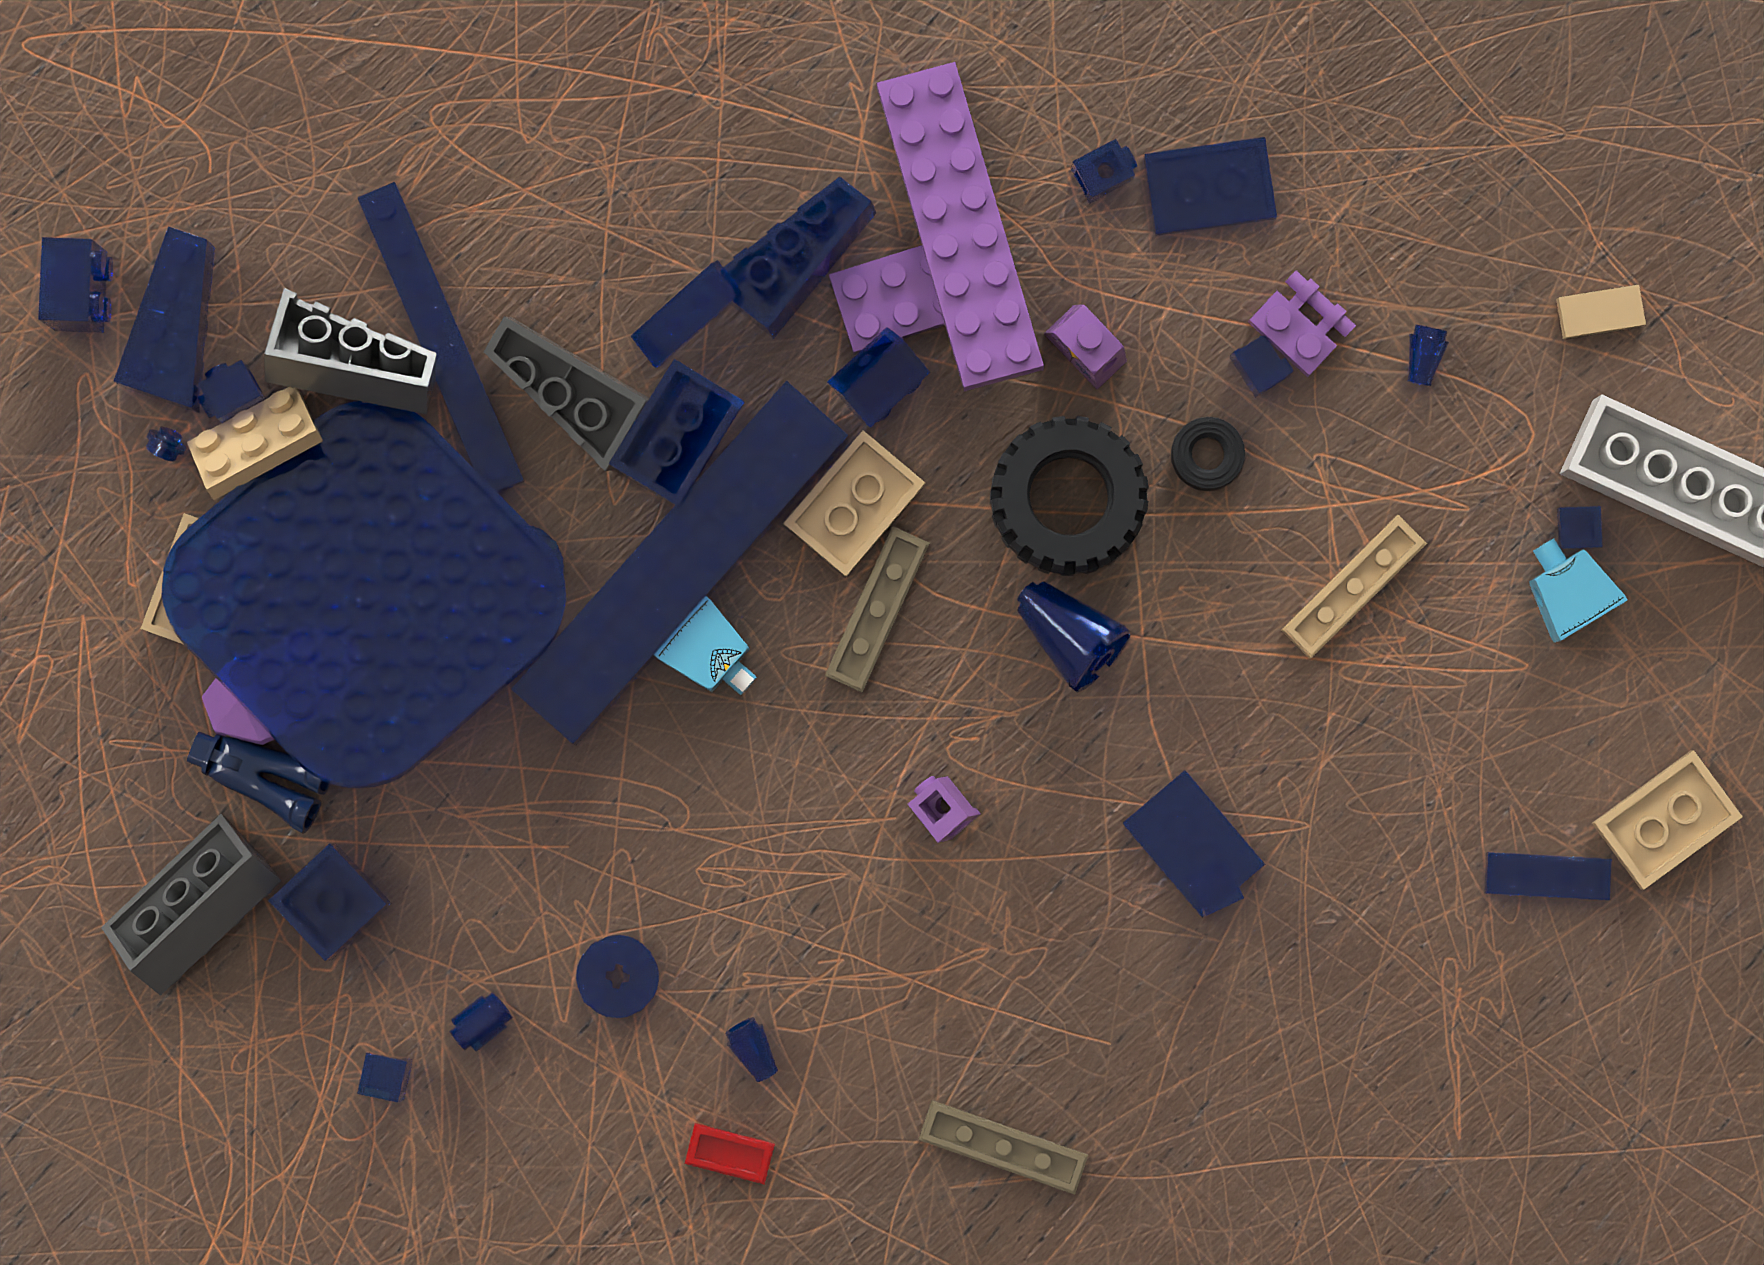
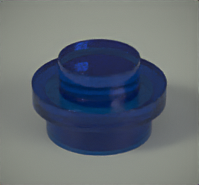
(165, 443)

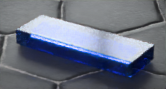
(686, 314)
(1547, 876)

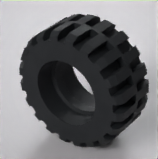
(1082, 441)

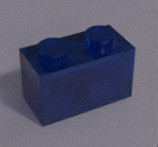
(879, 377)

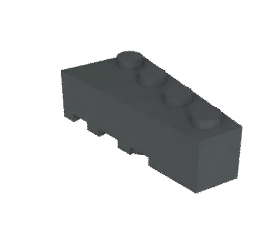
(345, 358)
(576, 394)

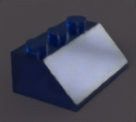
(676, 433)

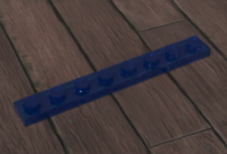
(440, 334)

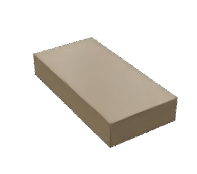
(1601, 311)

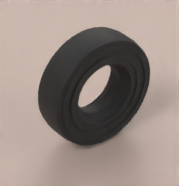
(1208, 428)

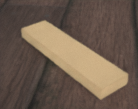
(1353, 586)

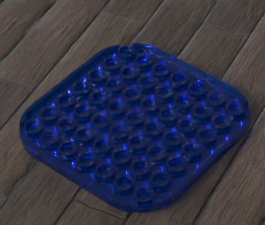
(364, 595)

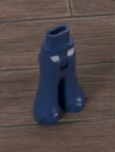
(241, 768)

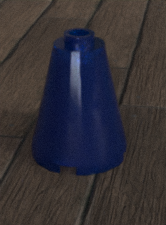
(1071, 633)

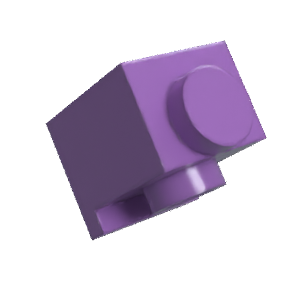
(927, 808)

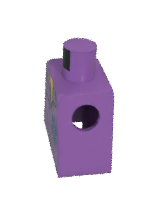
(1087, 344)

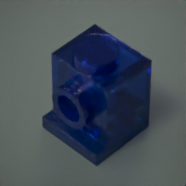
(1111, 154)

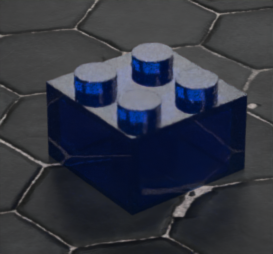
(74, 285)
(330, 902)

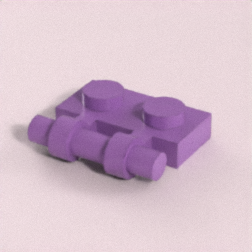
(1293, 332)

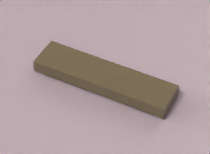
(877, 609)
(1003, 1147)

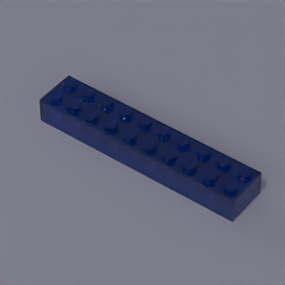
(680, 563)

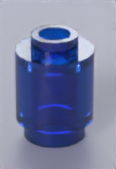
(480, 1022)

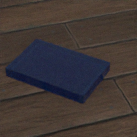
(1210, 186)
(1188, 834)

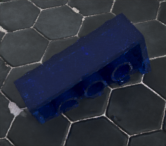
(797, 255)
(171, 324)

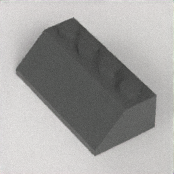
(190, 905)

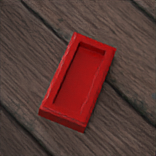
(729, 1153)

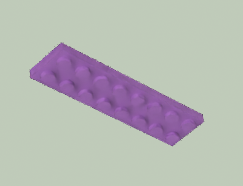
(959, 226)

